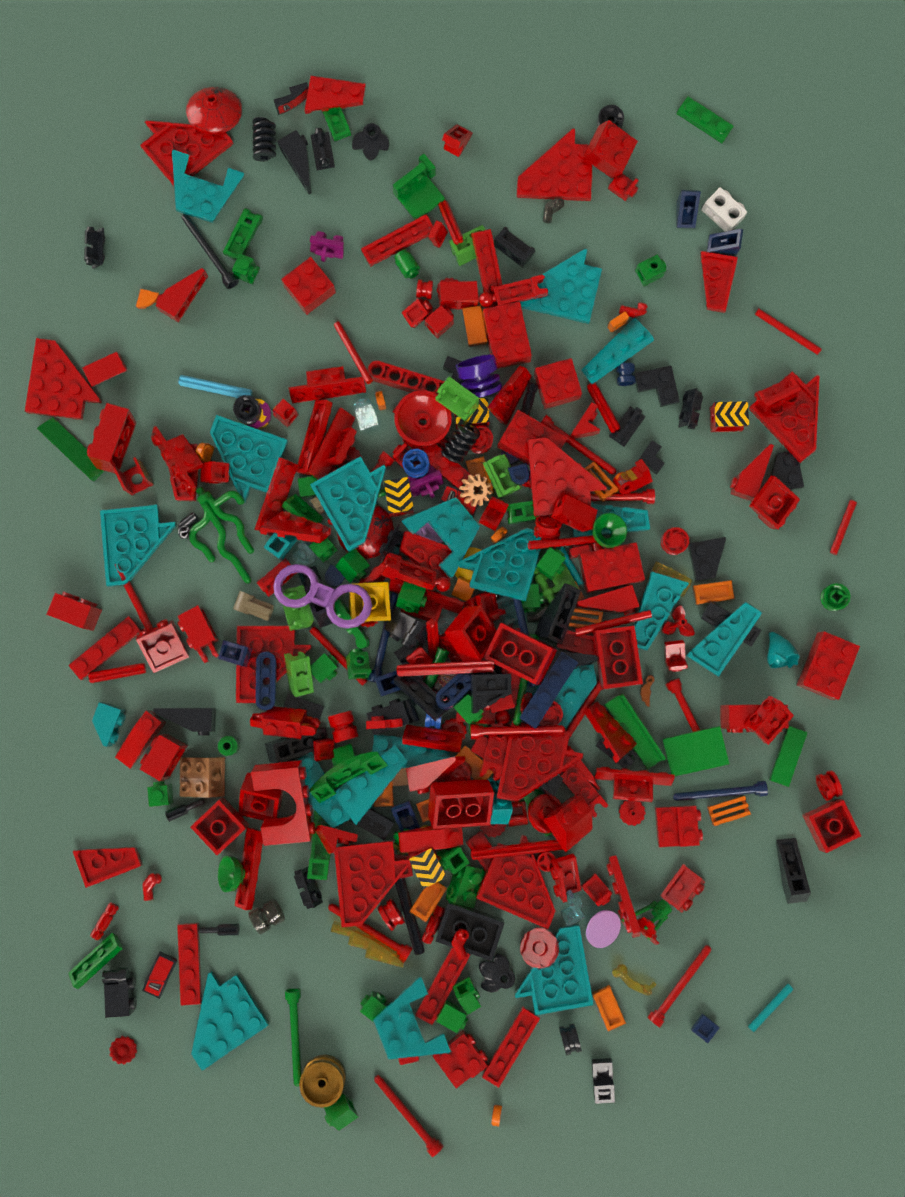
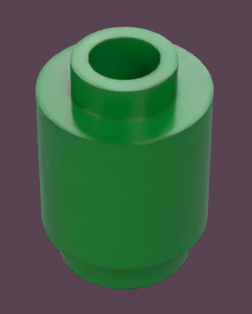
(407, 264)
(234, 742)

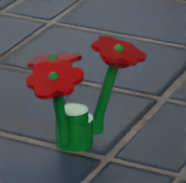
(648, 929)

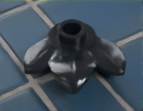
(370, 144)
(493, 974)

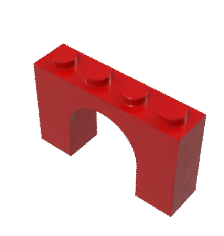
(290, 778)

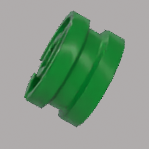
(829, 602)

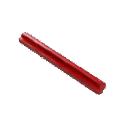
(445, 668)
(515, 849)

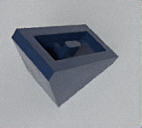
(687, 208)
(725, 242)
(235, 653)
(386, 685)
(405, 816)

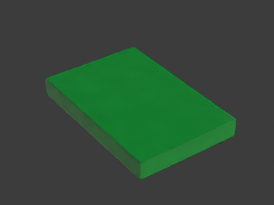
(696, 751)

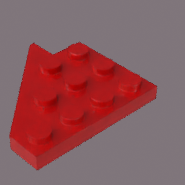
(186, 139)
(558, 173)
(56, 384)
(795, 420)
(556, 475)
(271, 639)
(533, 761)
(364, 878)
(518, 888)

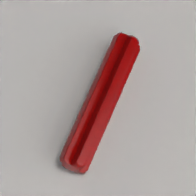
(451, 222)
(603, 407)
(432, 637)
(115, 673)

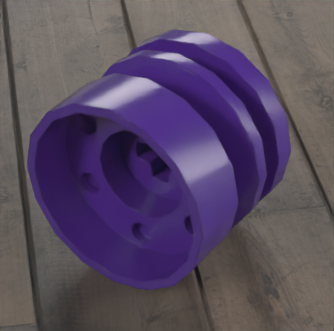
(478, 372)

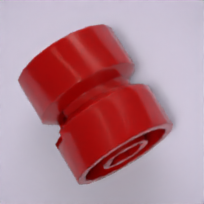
(343, 726)

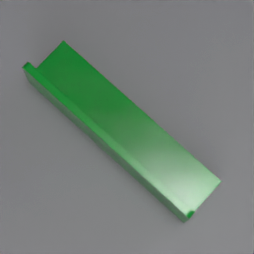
(646, 747)

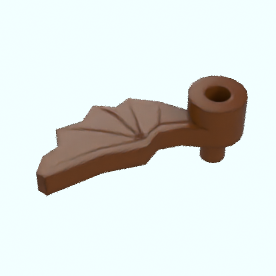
(646, 691)

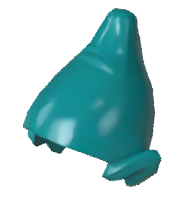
(781, 652)

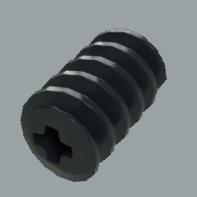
(263, 139)
(462, 443)

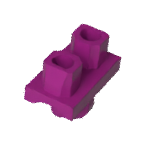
(326, 247)
(427, 484)

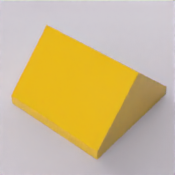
(380, 602)

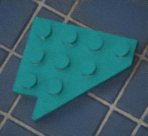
(570, 290)
(249, 452)
(350, 499)
(130, 540)
(505, 566)
(573, 692)
(564, 982)
(225, 1020)

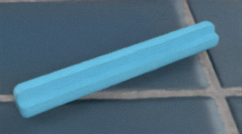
(213, 387)

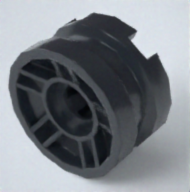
(613, 112)
(244, 417)
(570, 1039)

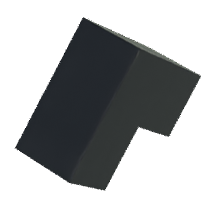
(450, 366)
(650, 459)

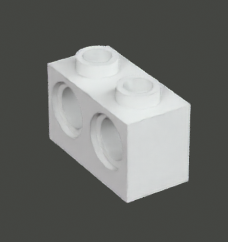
(720, 214)

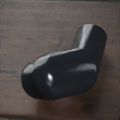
(185, 525)

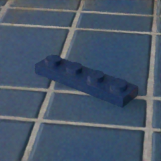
(548, 690)

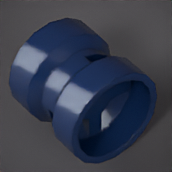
(625, 374)

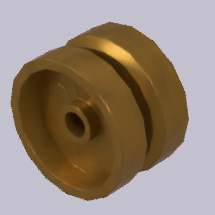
(312, 1080)

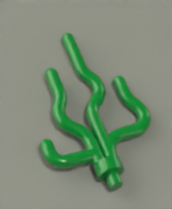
(211, 511)

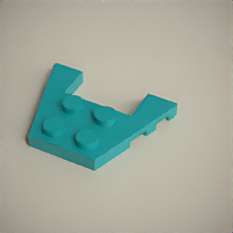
(199, 196)
(452, 525)
(399, 1028)

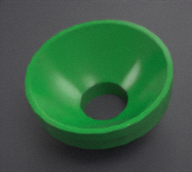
(615, 525)
(230, 873)

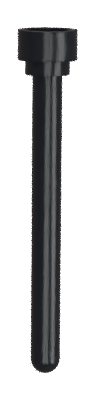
(229, 279)

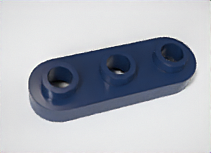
(262, 672)
(451, 692)

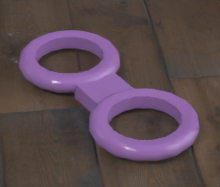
(322, 596)

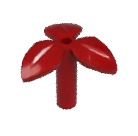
(680, 622)

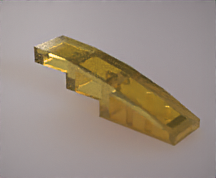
(375, 949)

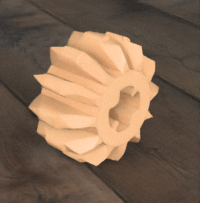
(475, 481)

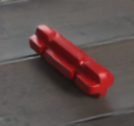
(104, 921)
(433, 924)

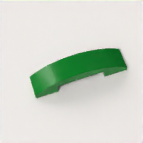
(345, 771)
(320, 858)

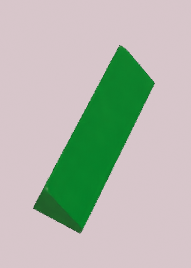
(69, 447)

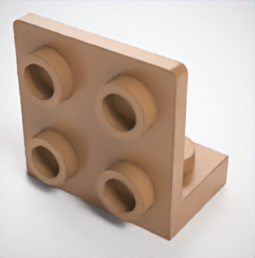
(202, 777)

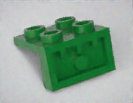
(417, 192)

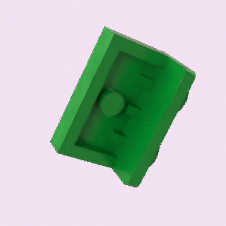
(465, 886)

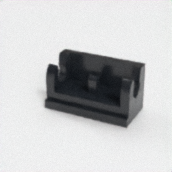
(513, 247)
(376, 823)

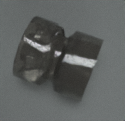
(272, 912)

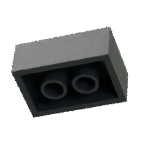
(482, 928)

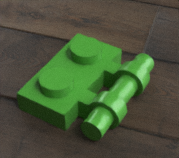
(558, 581)

